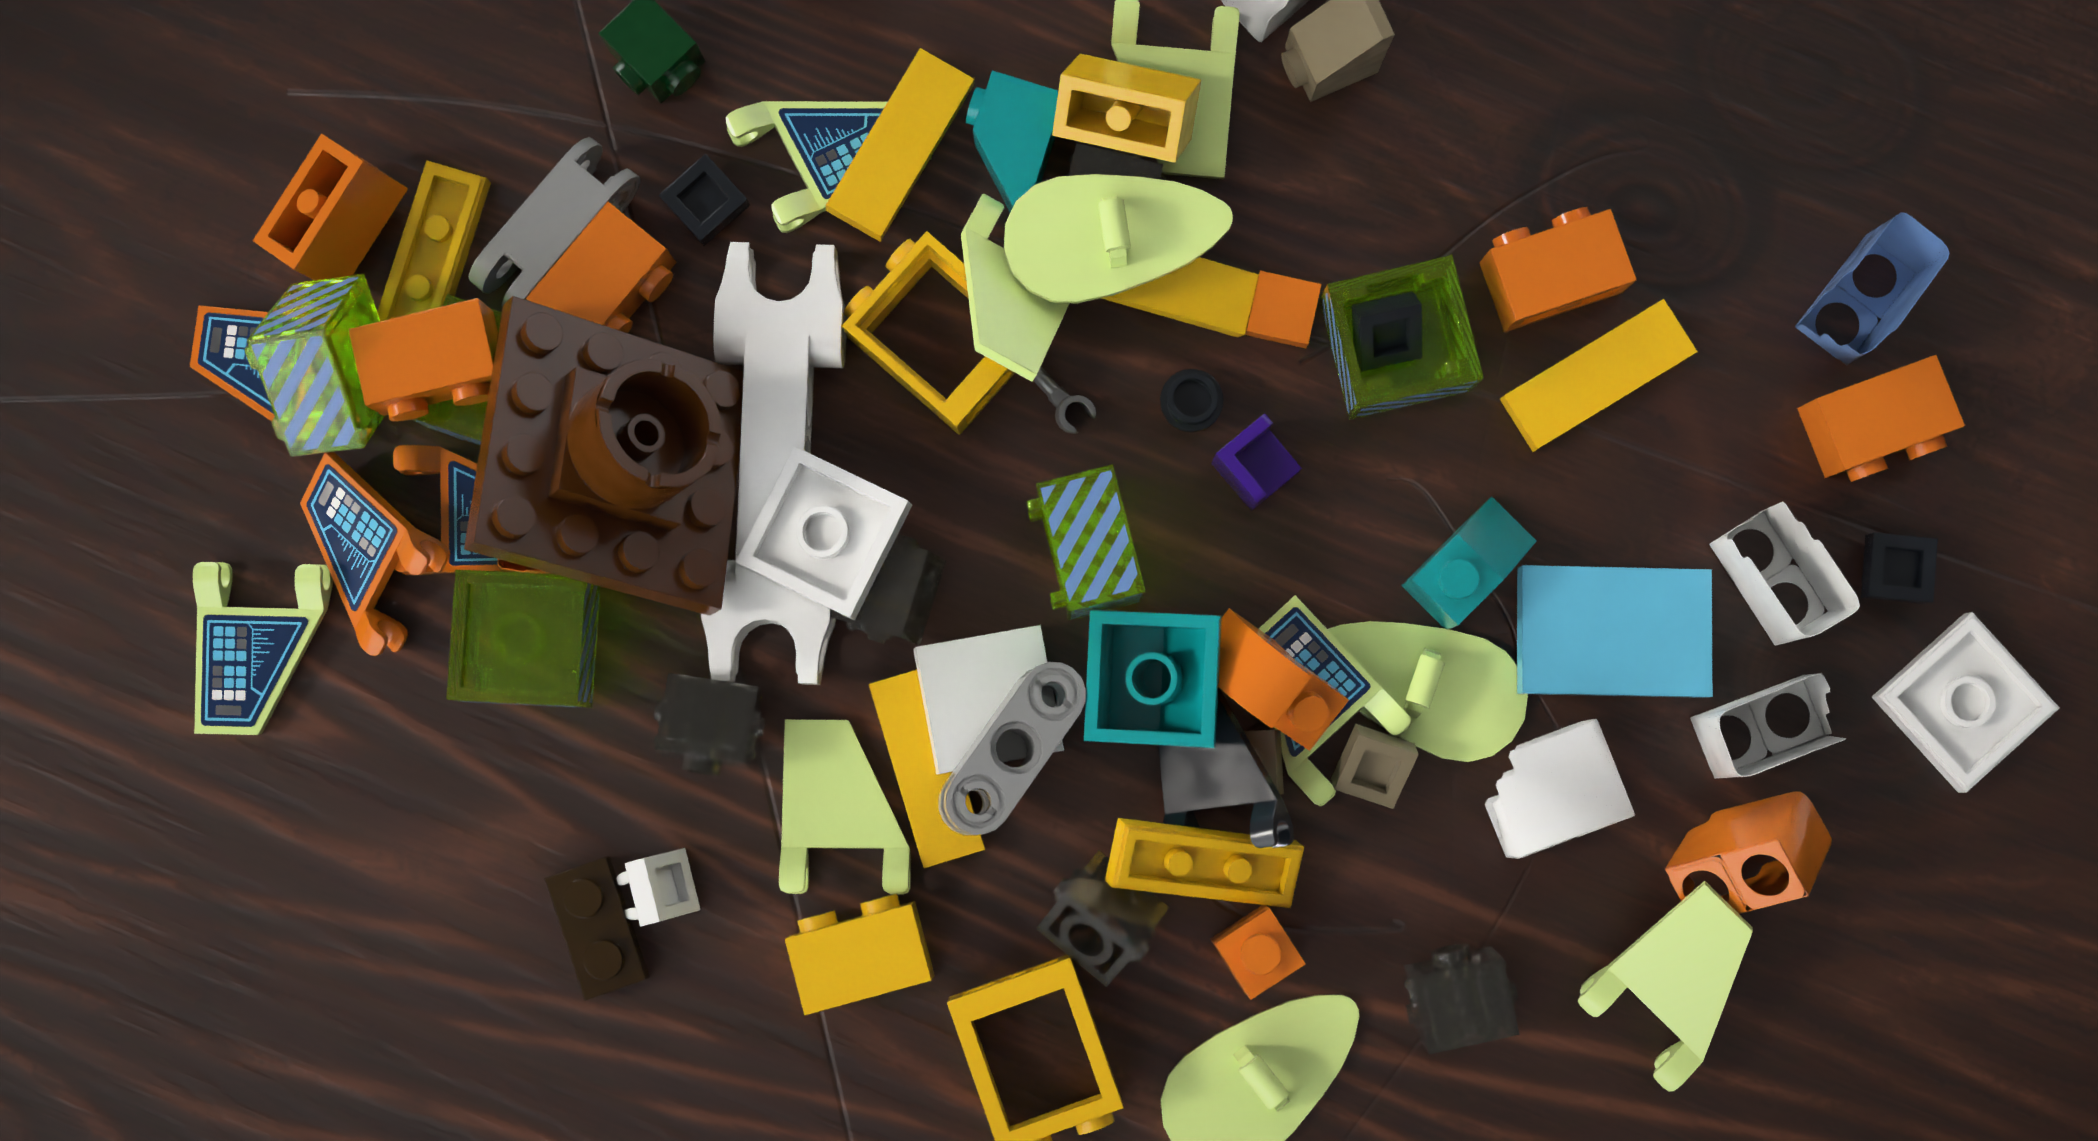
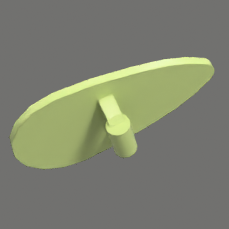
(1108, 234)
(1447, 682)
(1260, 1073)

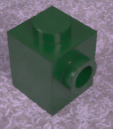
(652, 50)

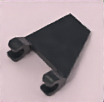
(1224, 778)

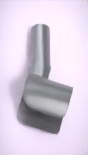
(1061, 399)

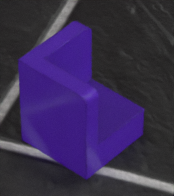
(1255, 463)

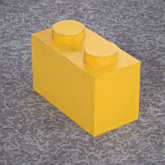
(1126, 107)
(860, 955)

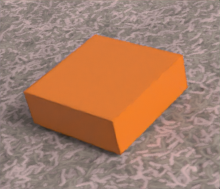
(1283, 309)

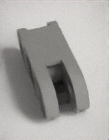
(550, 221)
(1038, 726)

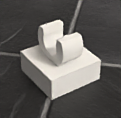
(660, 887)

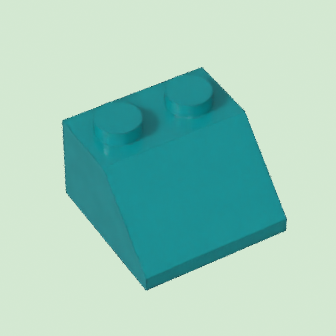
(1152, 678)

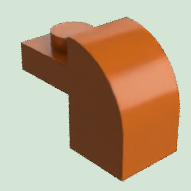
(1274, 684)

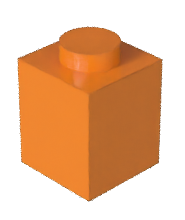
(1257, 951)

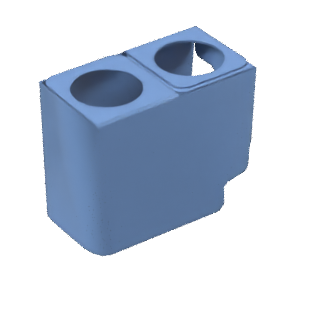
(1917, 260)

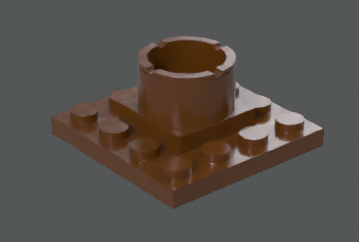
(607, 459)

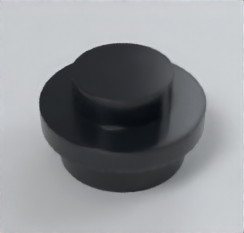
(1191, 400)

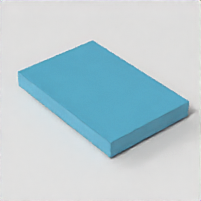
(1614, 631)

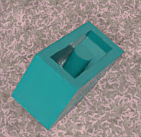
(1013, 132)
(1469, 564)

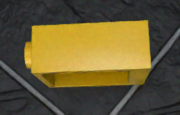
(872, 306)
(1010, 991)

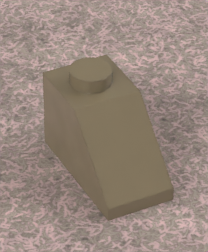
(1337, 46)

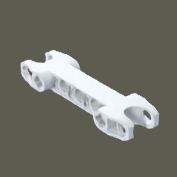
(779, 352)

